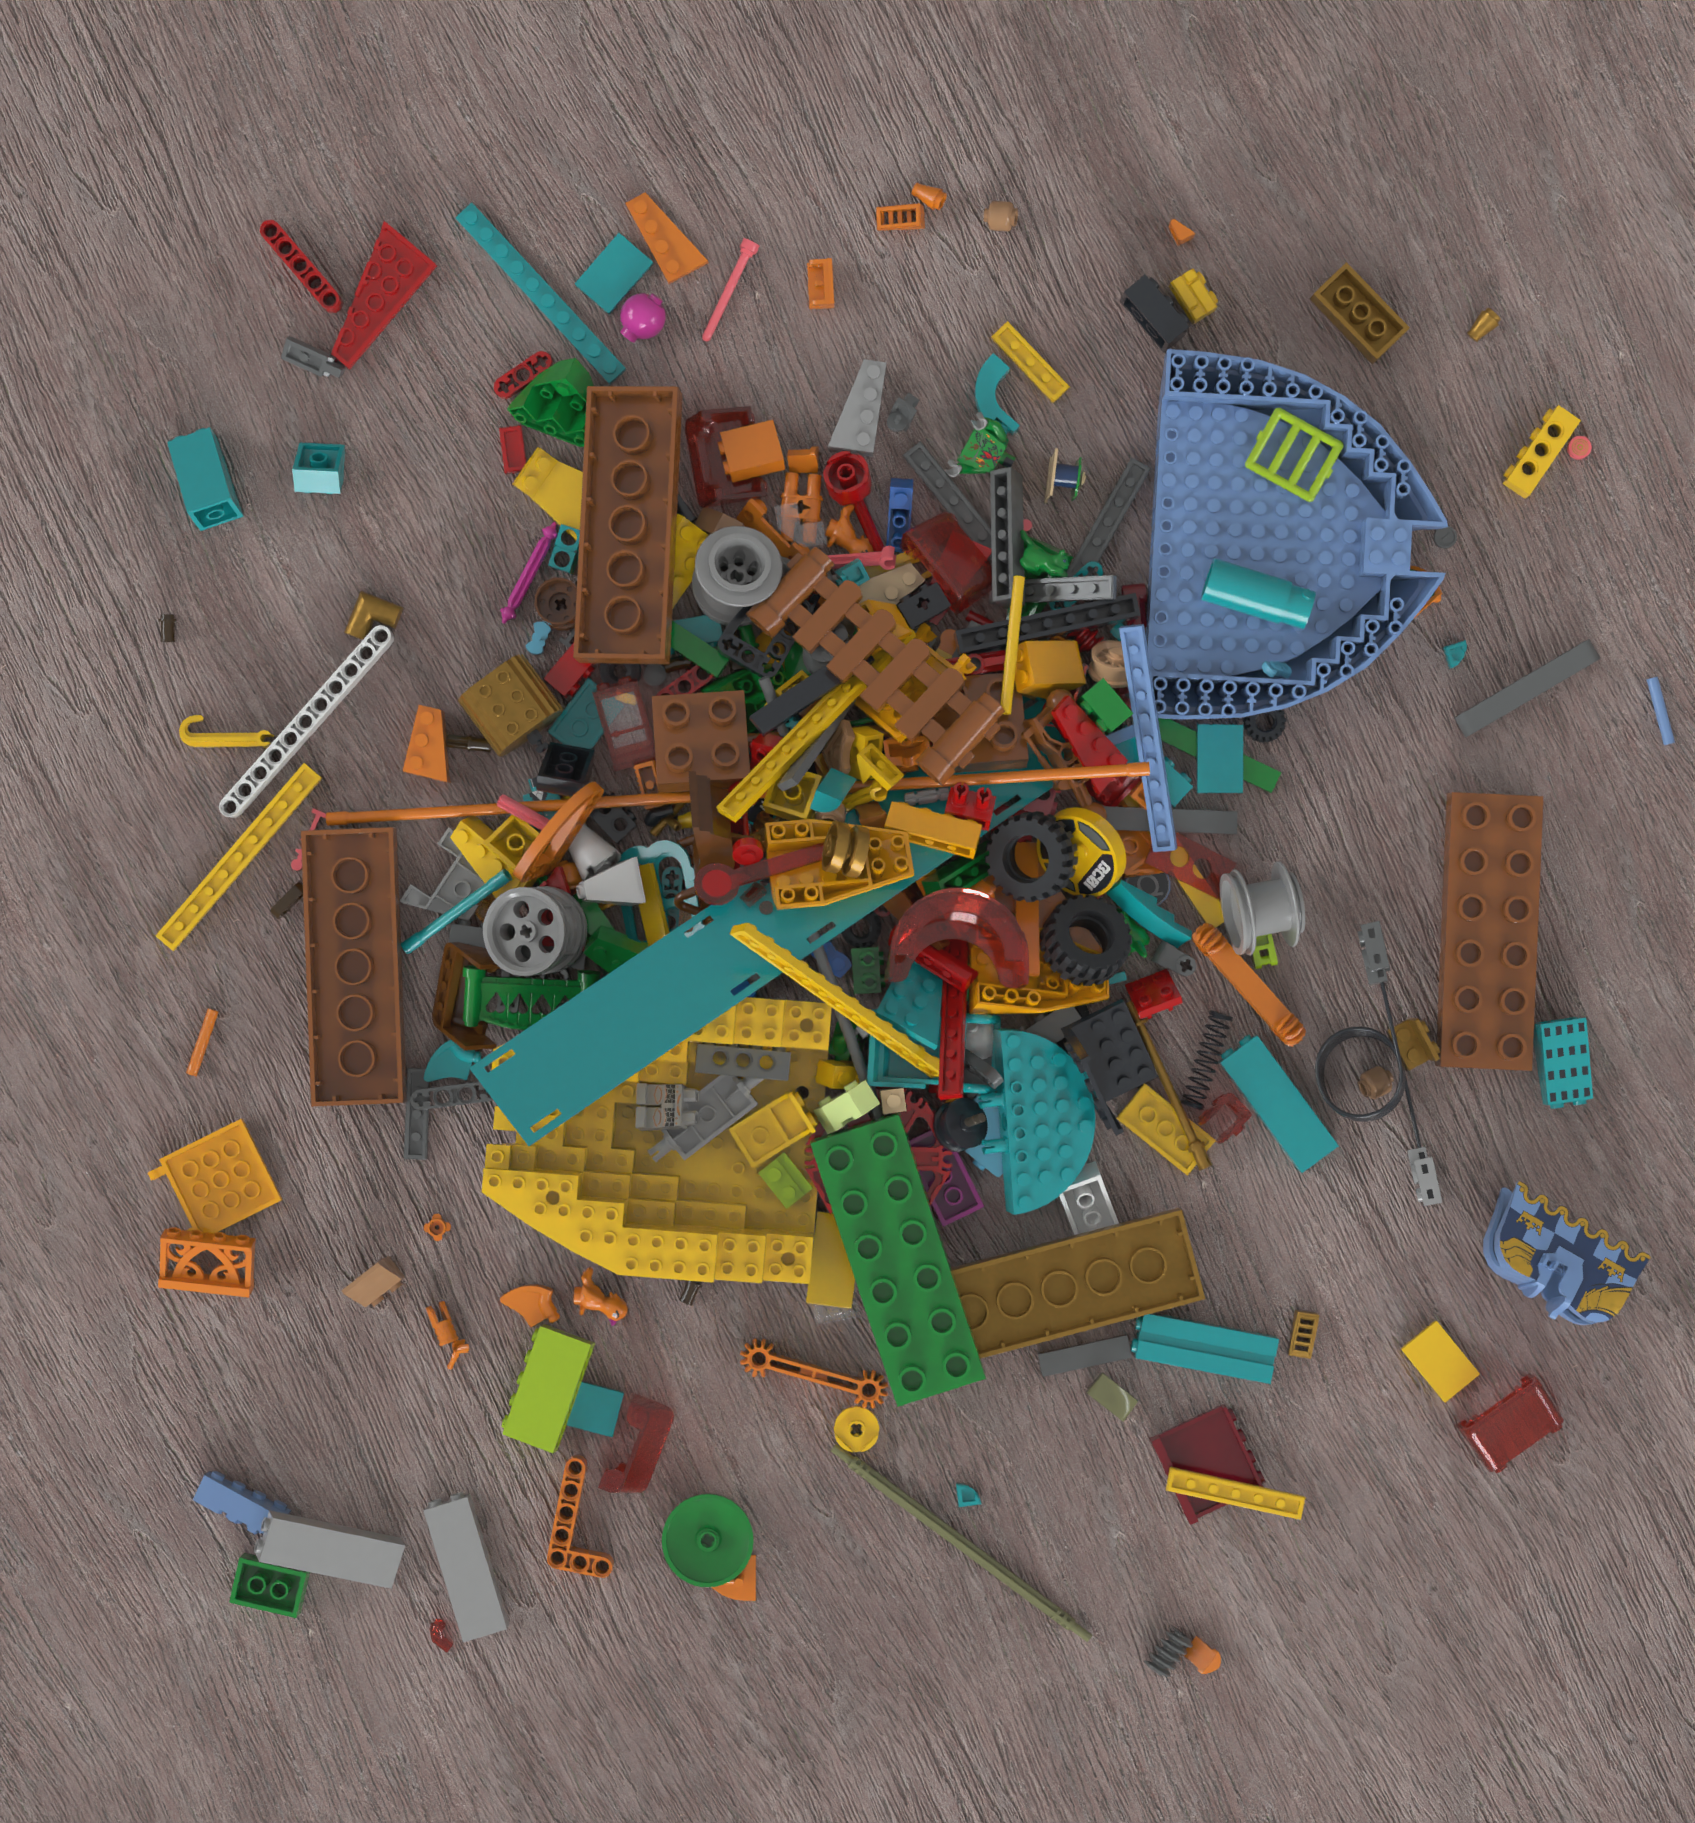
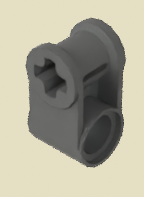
(1170, 958)

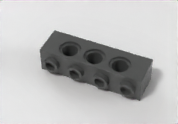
(778, 1070)

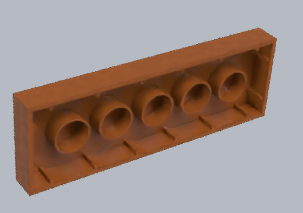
(628, 525)
(1489, 931)
(353, 966)

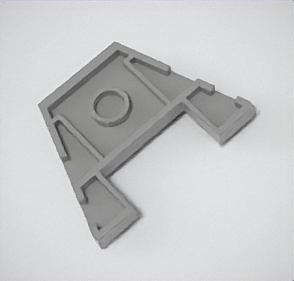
(455, 886)

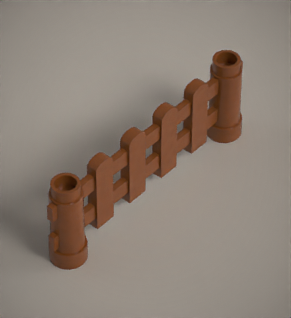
(949, 746)

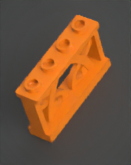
(212, 1283)

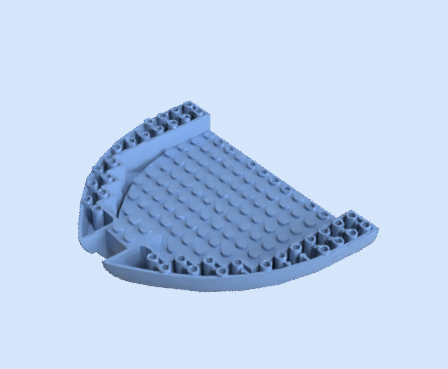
(1342, 545)

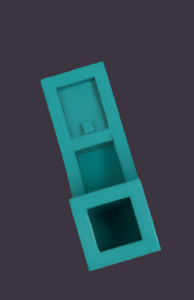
(987, 381)

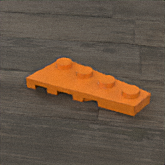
(666, 242)

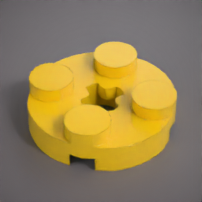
(856, 1442)

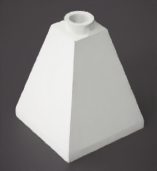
(615, 885)

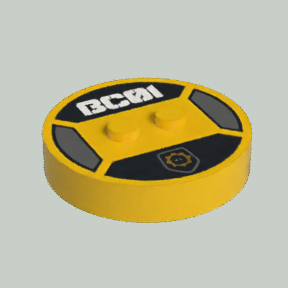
(1098, 853)

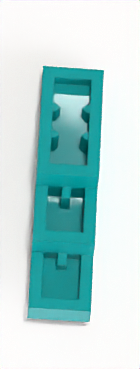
(1144, 910)

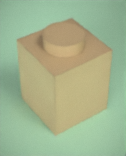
(892, 1100)

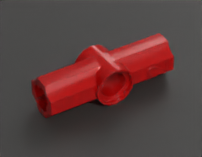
(990, 662)

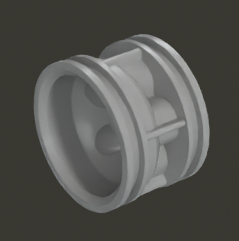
(566, 930)

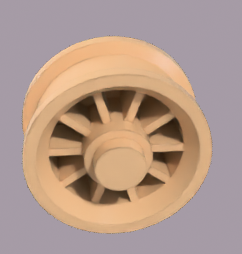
(1108, 664)

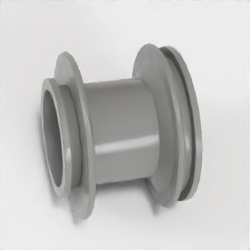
(716, 591)
(1261, 908)

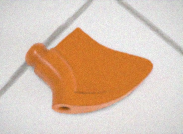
(532, 1302)

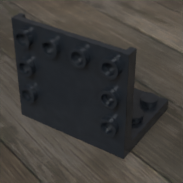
(1109, 1056)

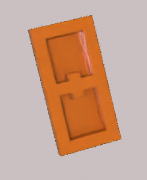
(820, 283)

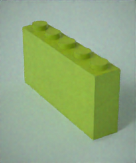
(547, 1388)

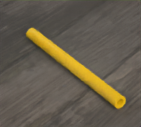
(1012, 643)

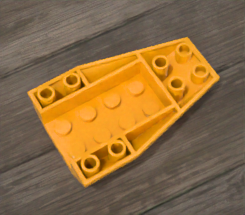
(811, 886)

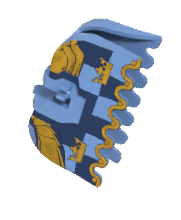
(1548, 1254)

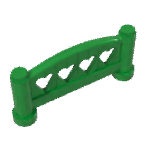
(481, 988)

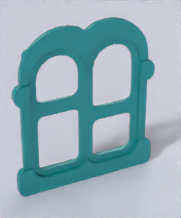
(655, 854)

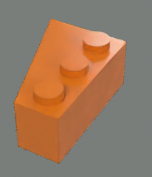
(427, 746)

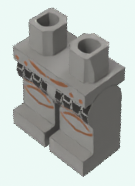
(673, 1104)

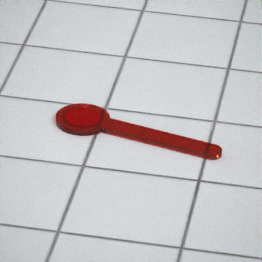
(720, 883)

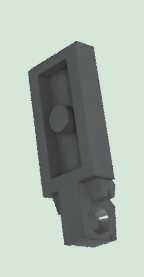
(311, 358)

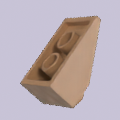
(374, 1283)

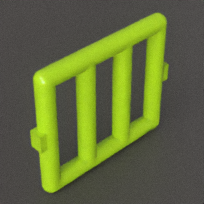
(1317, 436)

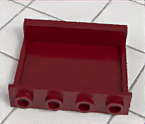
(1209, 1447)

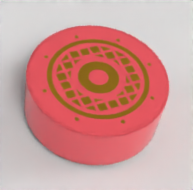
(1579, 447)

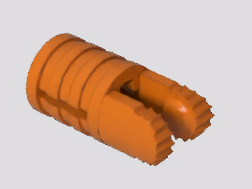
(443, 1329)

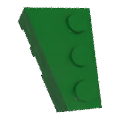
(611, 948)

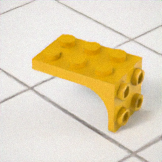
(773, 1128)

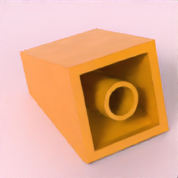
(1047, 667)

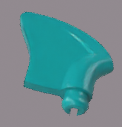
(450, 1062)

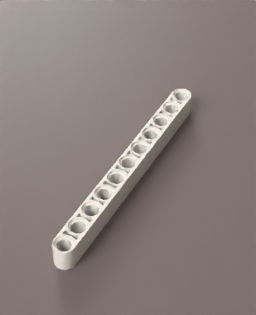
(295, 726)

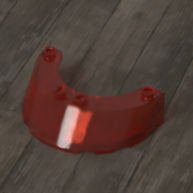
(962, 916)

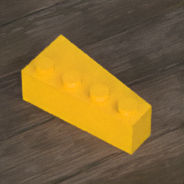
(469, 839)

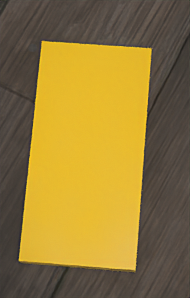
(1158, 1125)
(831, 1271)

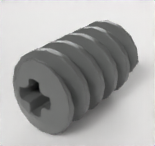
(1169, 1652)

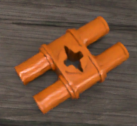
(811, 500)

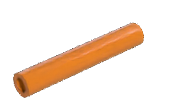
(202, 1042)

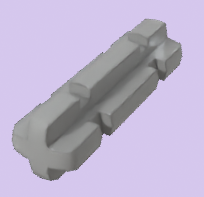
(926, 796)

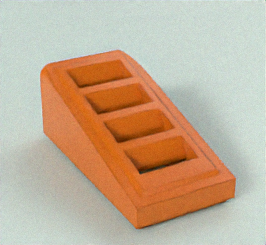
(909, 208)

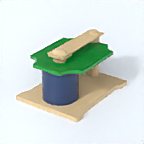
(1063, 476)

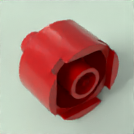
(847, 478)

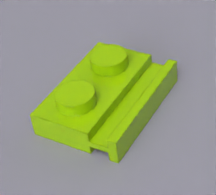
(785, 1180)

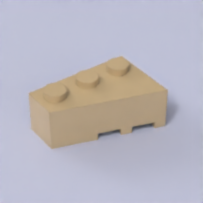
(892, 585)

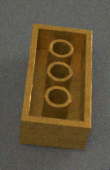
(1359, 313)

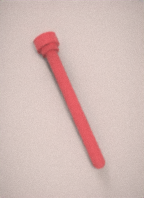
(747, 250)

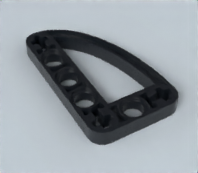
(759, 657)

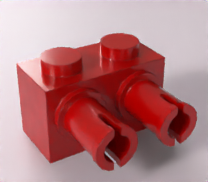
(971, 805)

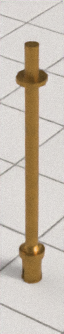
(1195, 1145)

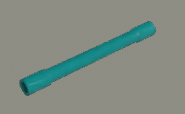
(492, 885)

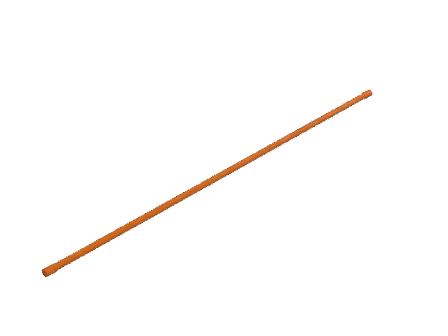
(345, 818)

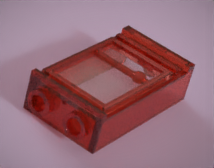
(625, 722)

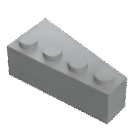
(860, 415)

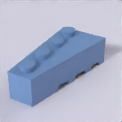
(236, 1501)

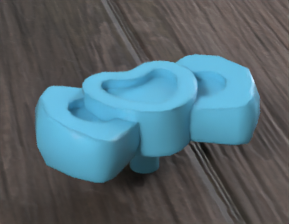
(541, 633)
(1276, 669)

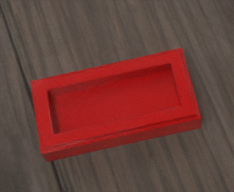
(513, 448)

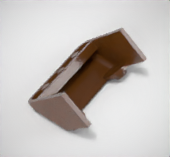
(450, 991)

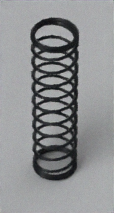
(1217, 1015)

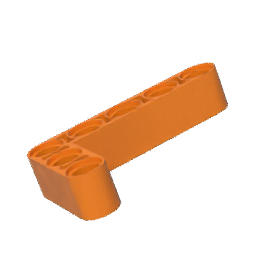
(568, 1523)

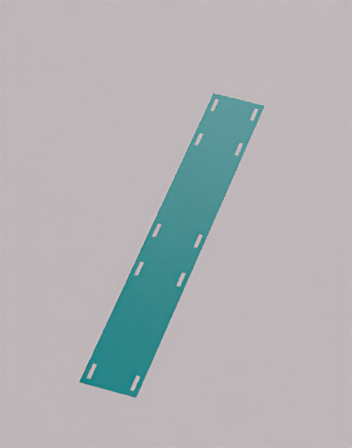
(687, 983)

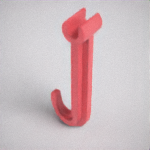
(885, 558)

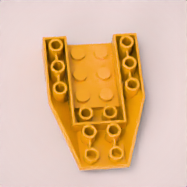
(1041, 995)

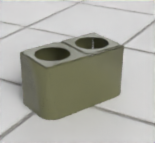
(1112, 1396)

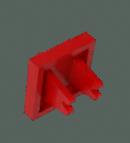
(1115, 790)
(1153, 994)

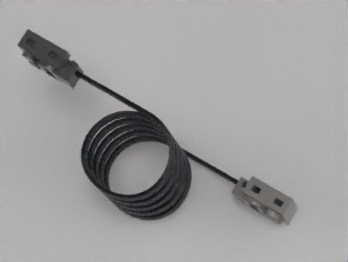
(1376, 966)

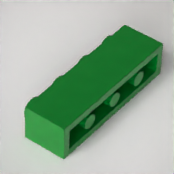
(959, 873)

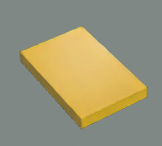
(1440, 1361)

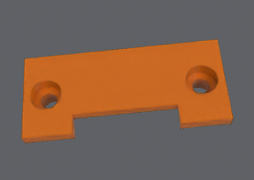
(752, 517)

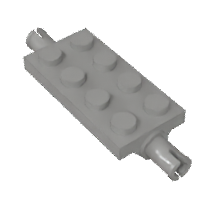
(718, 1108)

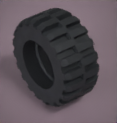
(1003, 862)
(1103, 922)

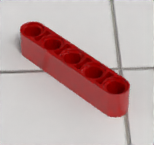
(295, 257)

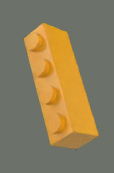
(935, 829)

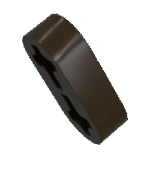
(288, 900)

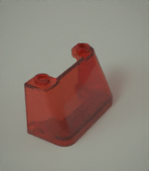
(710, 481)
(950, 559)
(1511, 1424)
(654, 1425)

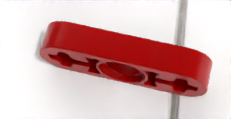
(513, 372)

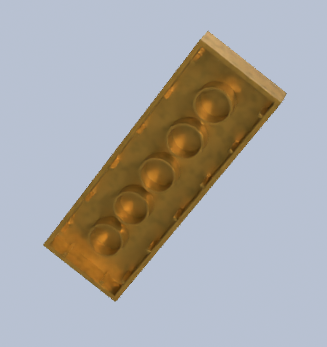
(1079, 1282)

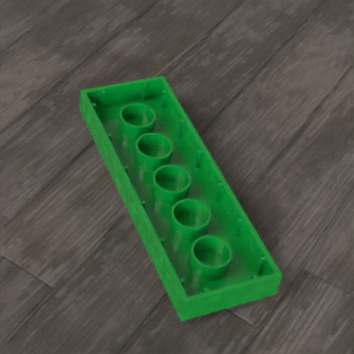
(898, 1259)

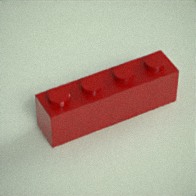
(568, 673)

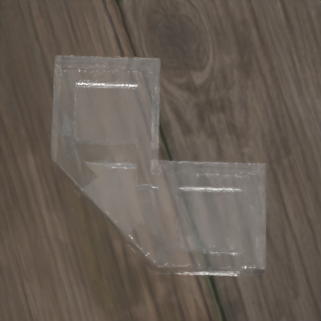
(806, 534)

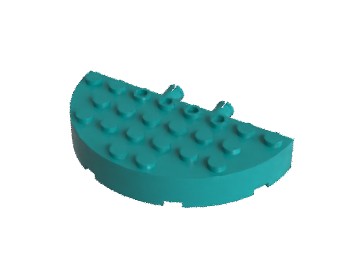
(1042, 1119)

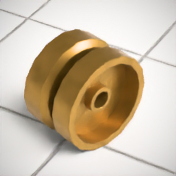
(845, 849)

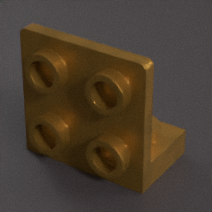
(1414, 1043)

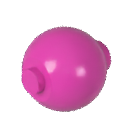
(642, 317)

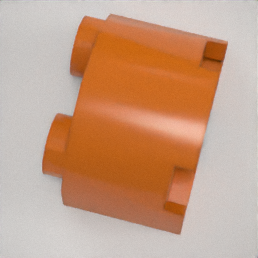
(905, 753)

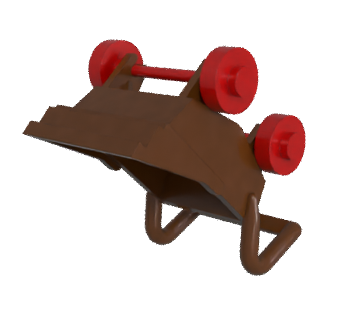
(715, 836)

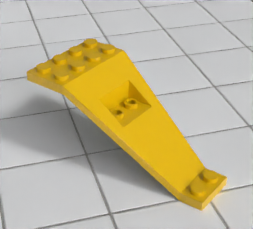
(559, 493)

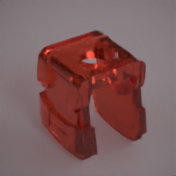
(1235, 1106)

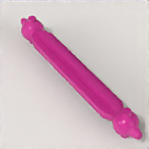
(529, 572)

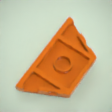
(1136, 847)

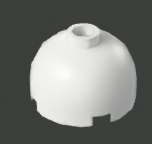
(979, 1039)

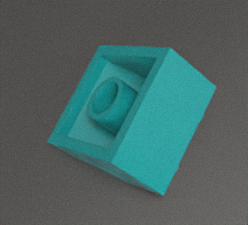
(319, 468)

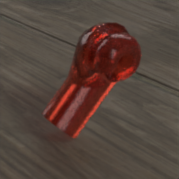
(437, 1637)

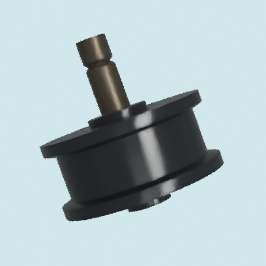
(960, 1124)

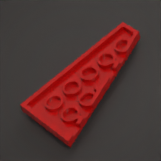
(385, 287)

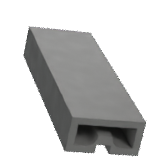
(329, 1549)
(466, 1566)

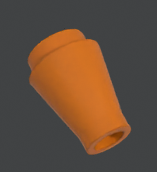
(929, 195)

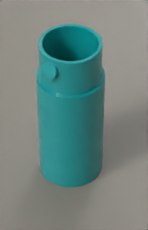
(1257, 594)

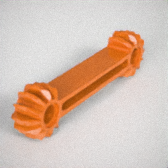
(1248, 984)
(814, 1373)

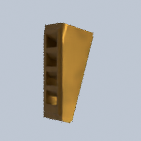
(1298, 1315)

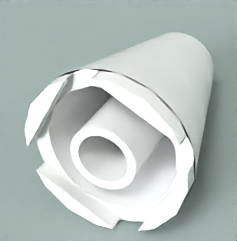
(592, 853)

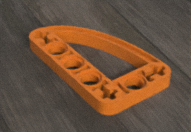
(562, 829)

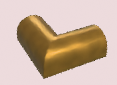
(371, 609)

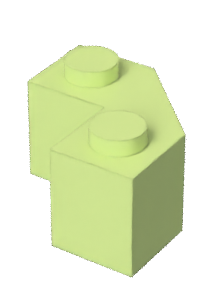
(850, 1105)

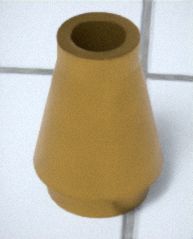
(1484, 324)

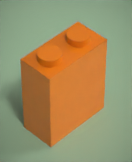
(751, 451)

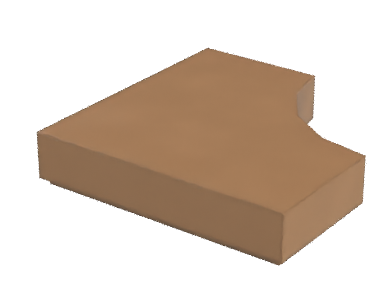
(838, 748)

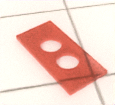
(1195, 851)

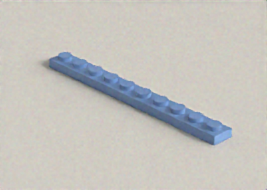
(1148, 737)

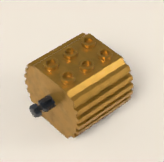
(511, 706)

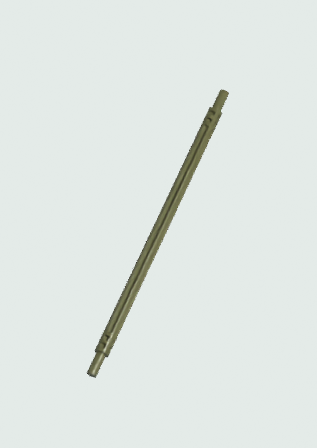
(961, 1542)

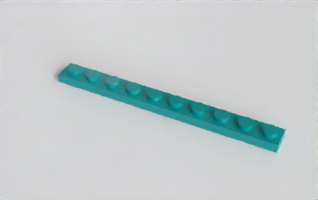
(540, 293)

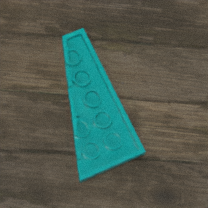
(914, 1005)

